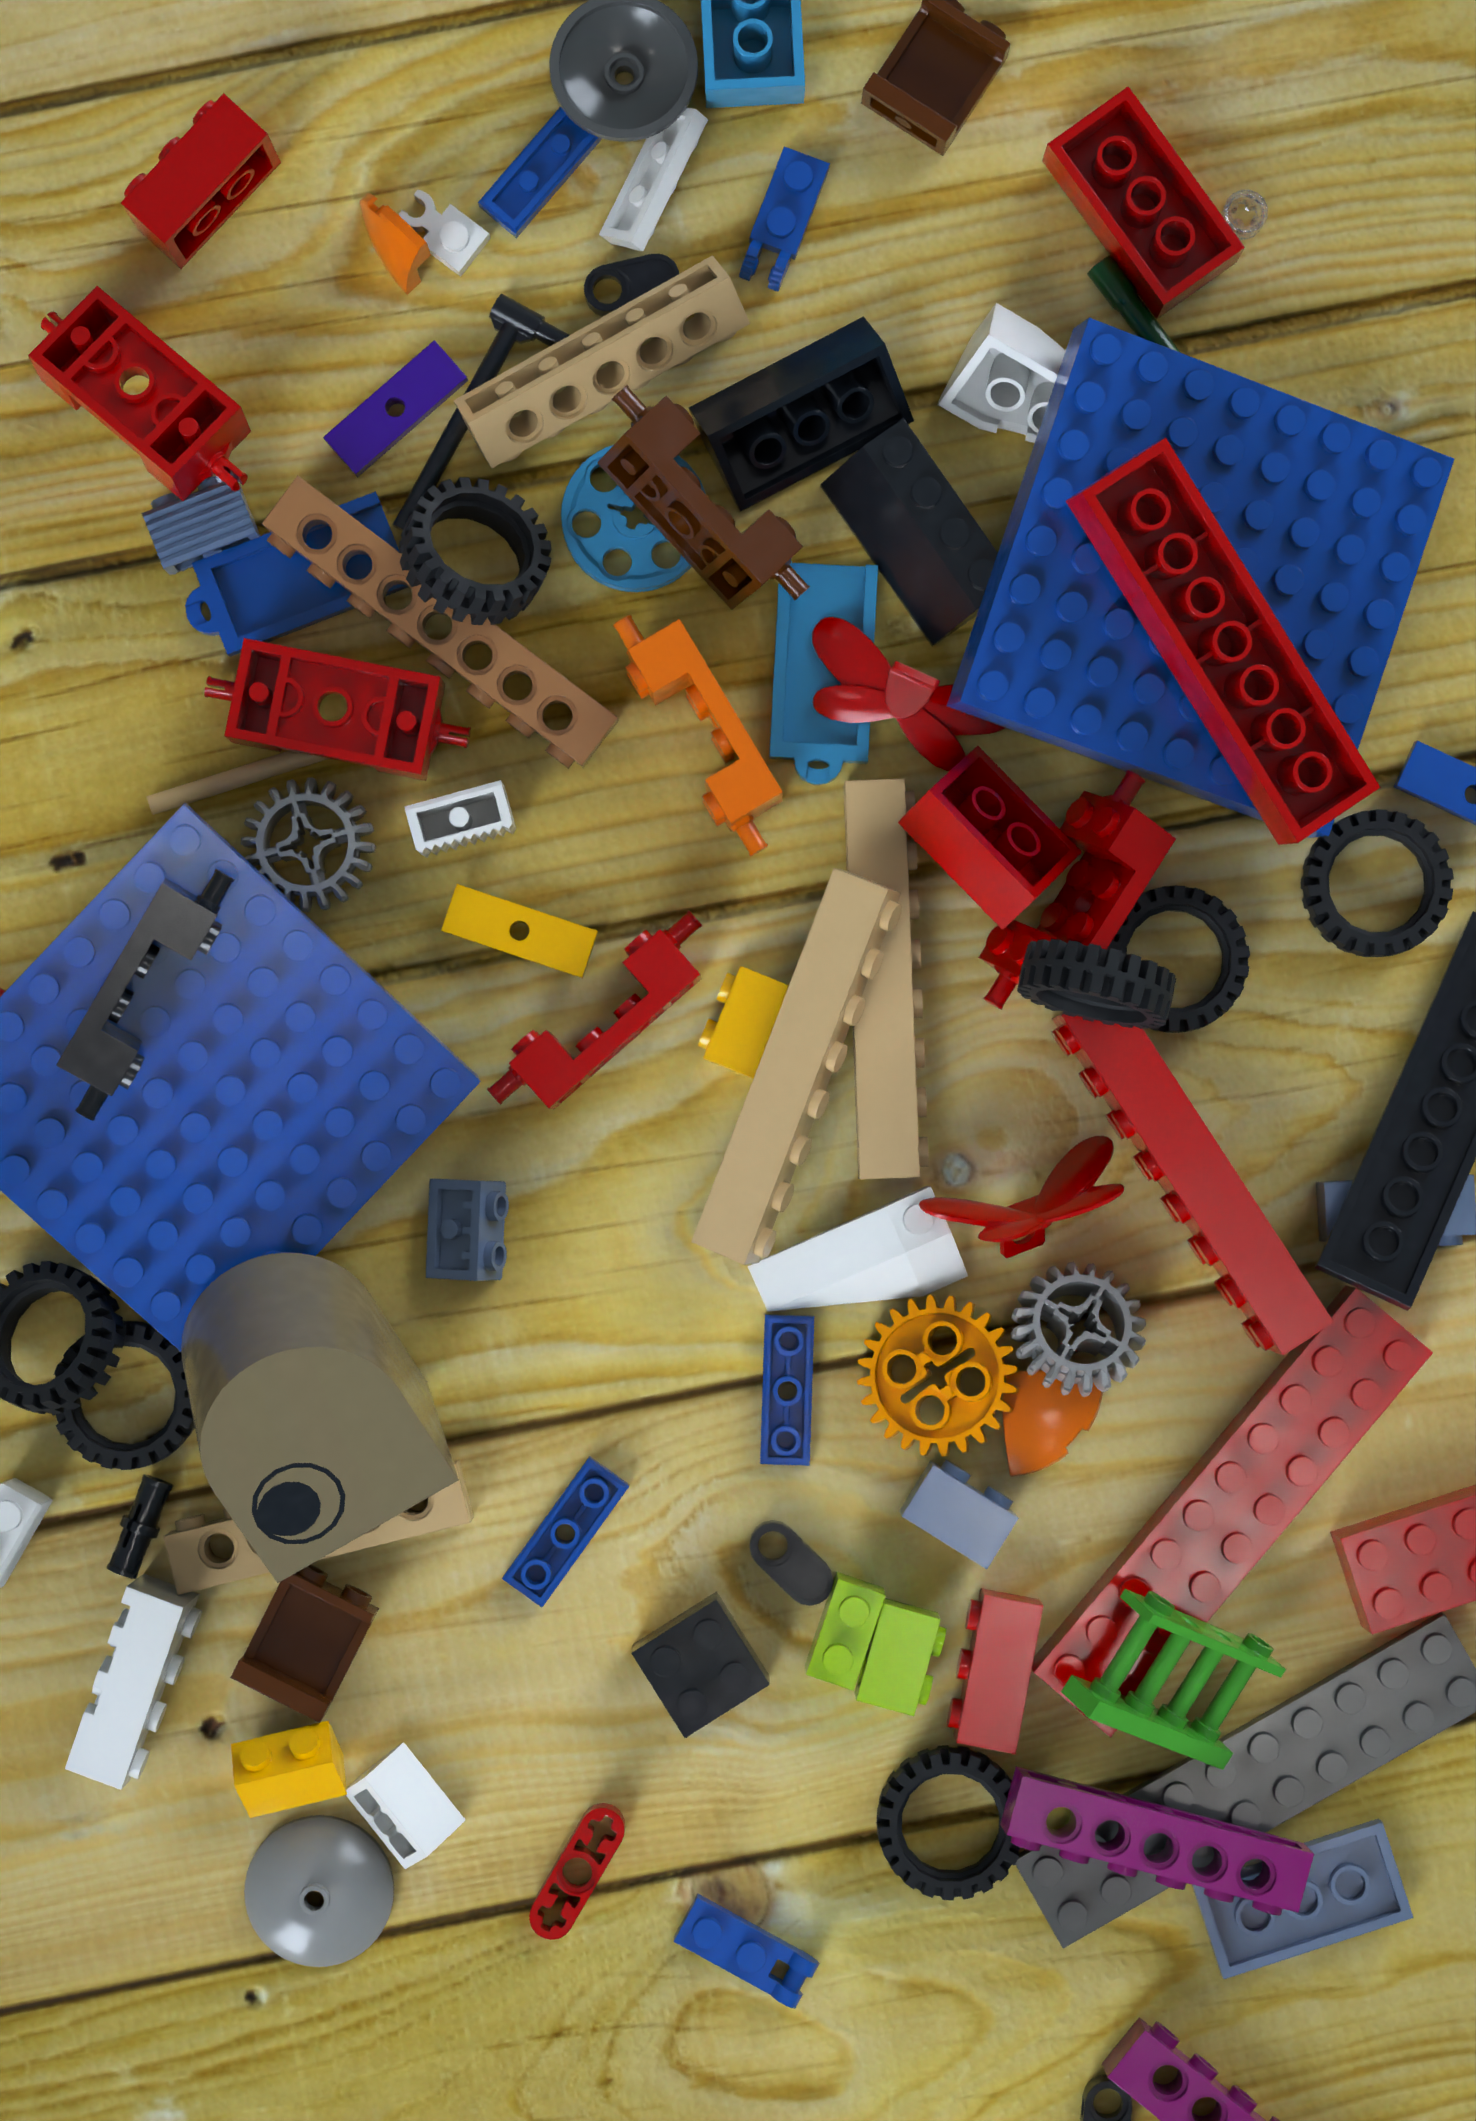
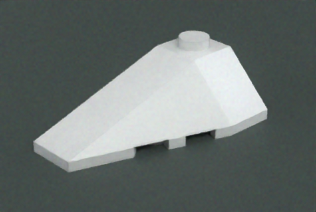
(1004, 375)
(871, 1258)

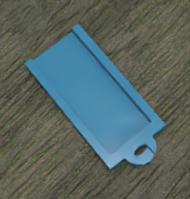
(799, 673)

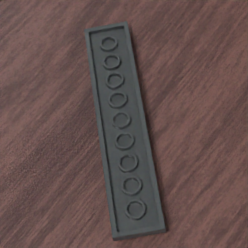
(1277, 1767)

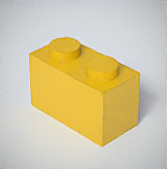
(745, 1021)
(288, 1769)

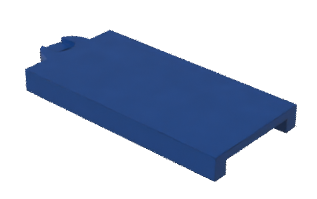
(266, 595)

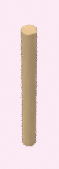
(229, 780)

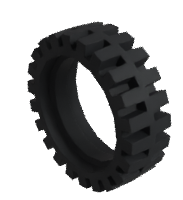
(499, 514)
(1436, 879)
(1230, 939)
(1096, 983)
(94, 1352)
(141, 1454)
(904, 1862)

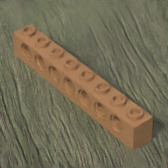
(305, 507)

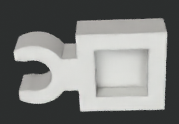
(449, 236)

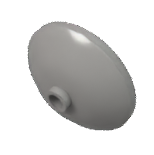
(327, 1858)

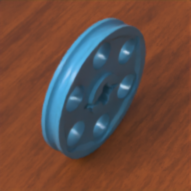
(615, 534)

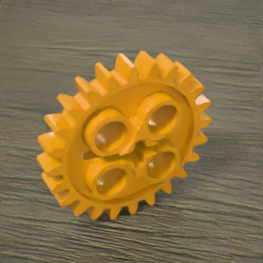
(913, 1337)

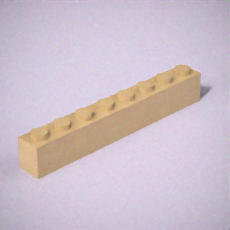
(884, 1035)
(797, 1067)

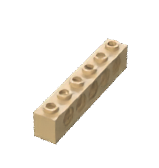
(611, 339)
(198, 1568)

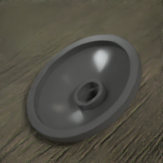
(617, 38)

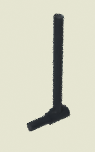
(513, 324)

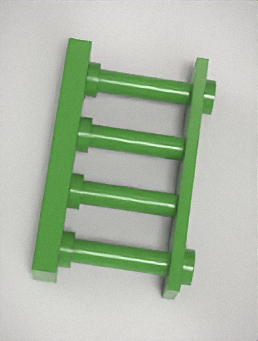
(1169, 1725)

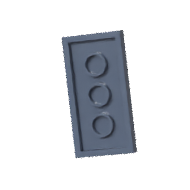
(1347, 1894)

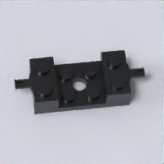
(101, 1050)

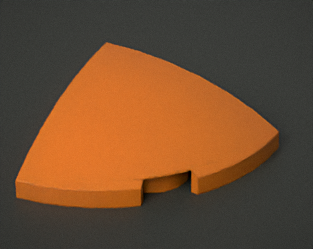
(395, 243)
(1043, 1421)

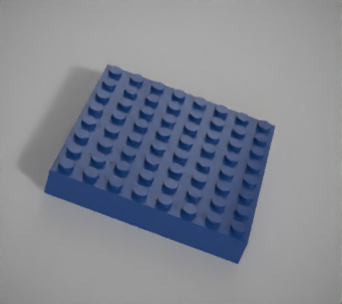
(1308, 499)
(263, 1098)

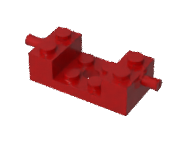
(176, 425)
(389, 717)
(1100, 889)
(548, 1065)

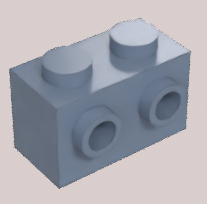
(959, 1513)

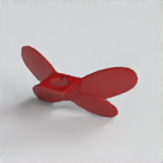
(877, 692)
(1064, 1195)

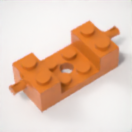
(671, 663)

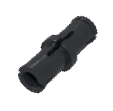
(139, 1526)

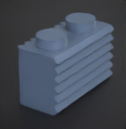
(199, 525)

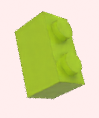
(845, 1631)
(899, 1657)

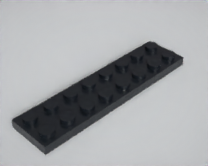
(1417, 1150)

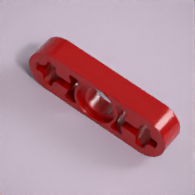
(571, 1909)

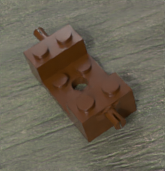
(697, 528)

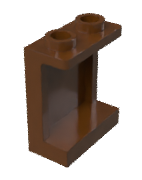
(937, 73)
(306, 1642)

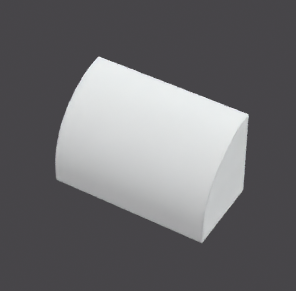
(404, 1806)

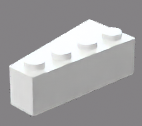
(133, 1681)

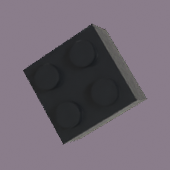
(700, 1664)

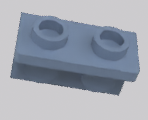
(466, 1229)

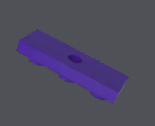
(418, 386)

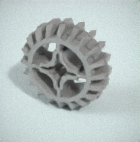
(332, 839)
(1094, 1339)

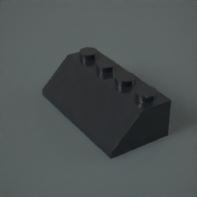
(801, 413)
(914, 530)

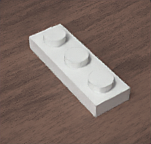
(652, 182)

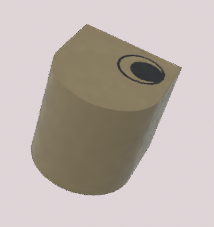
(307, 1408)

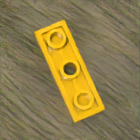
(490, 922)

